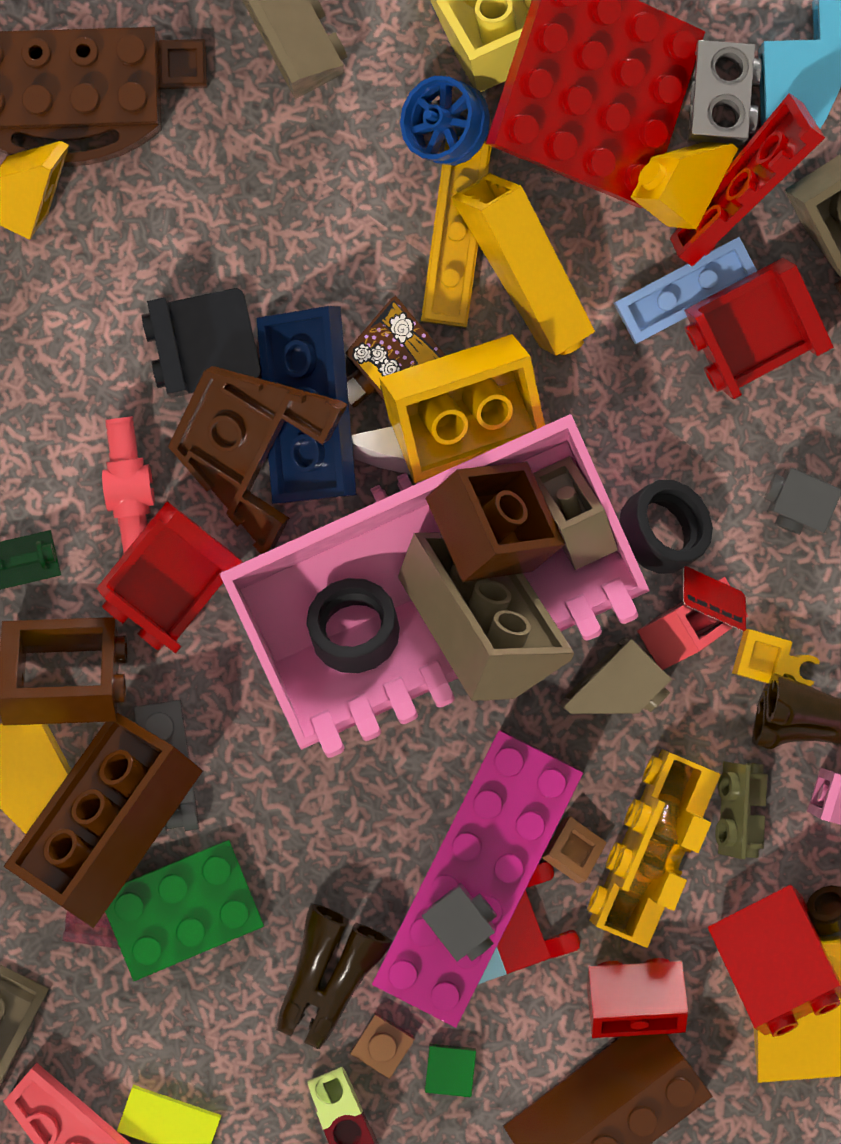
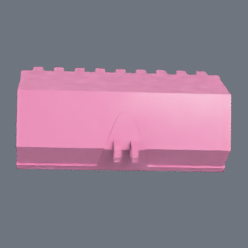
(371, 544)

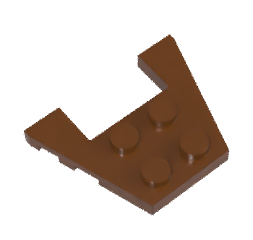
(231, 432)

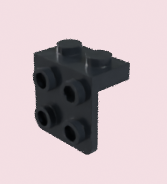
(198, 335)

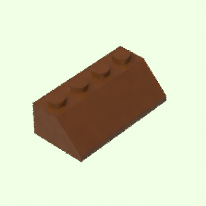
(103, 818)
(617, 1097)

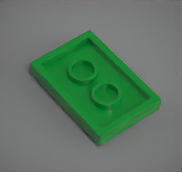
(182, 910)

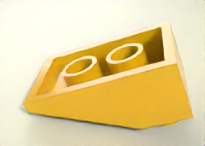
(810, 1048)

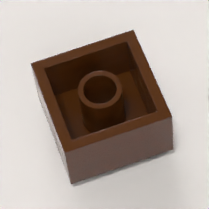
(494, 521)

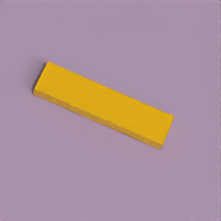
(453, 246)

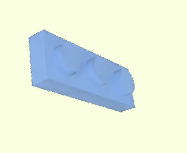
(665, 299)

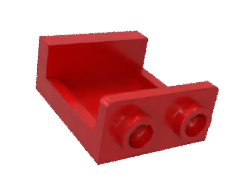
(756, 326)
(166, 577)
(777, 962)

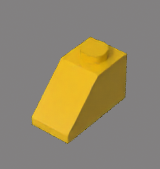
(683, 182)
(29, 186)

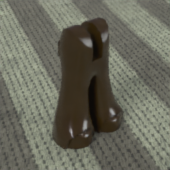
(795, 714)
(320, 938)

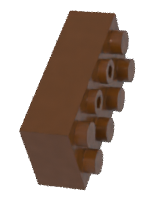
(80, 87)

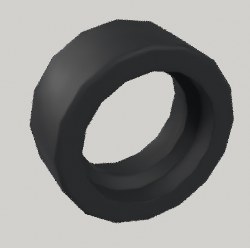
(688, 510)
(342, 595)

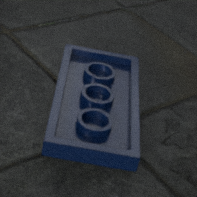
(308, 354)

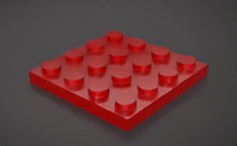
(595, 90)

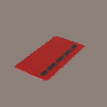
(714, 598)

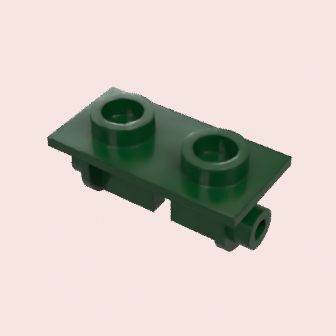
(28, 559)

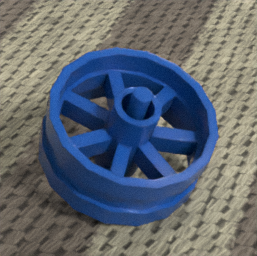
(444, 120)

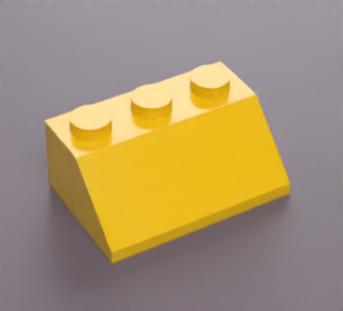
(462, 405)

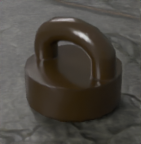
(825, 909)

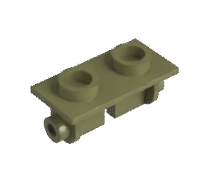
(737, 830)

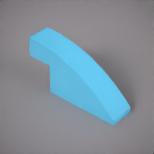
(804, 67)

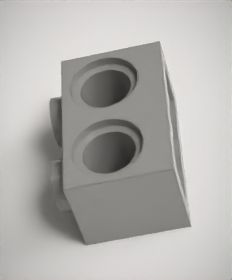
(711, 91)

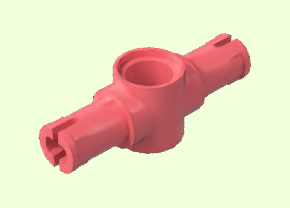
(126, 481)

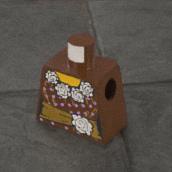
(385, 347)

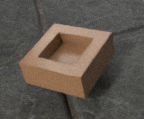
(574, 850)
(382, 1045)

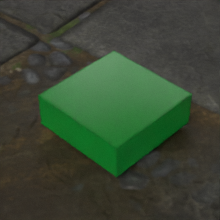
(450, 1070)

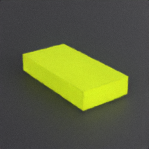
(166, 1120)

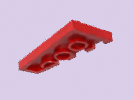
(756, 170)

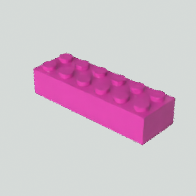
(492, 853)

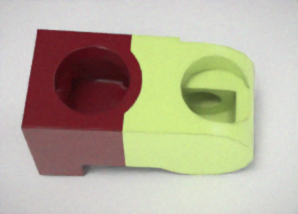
(340, 1109)

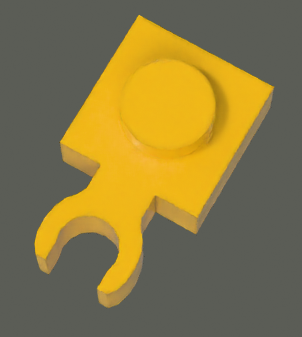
(765, 654)

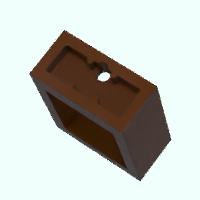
(64, 703)

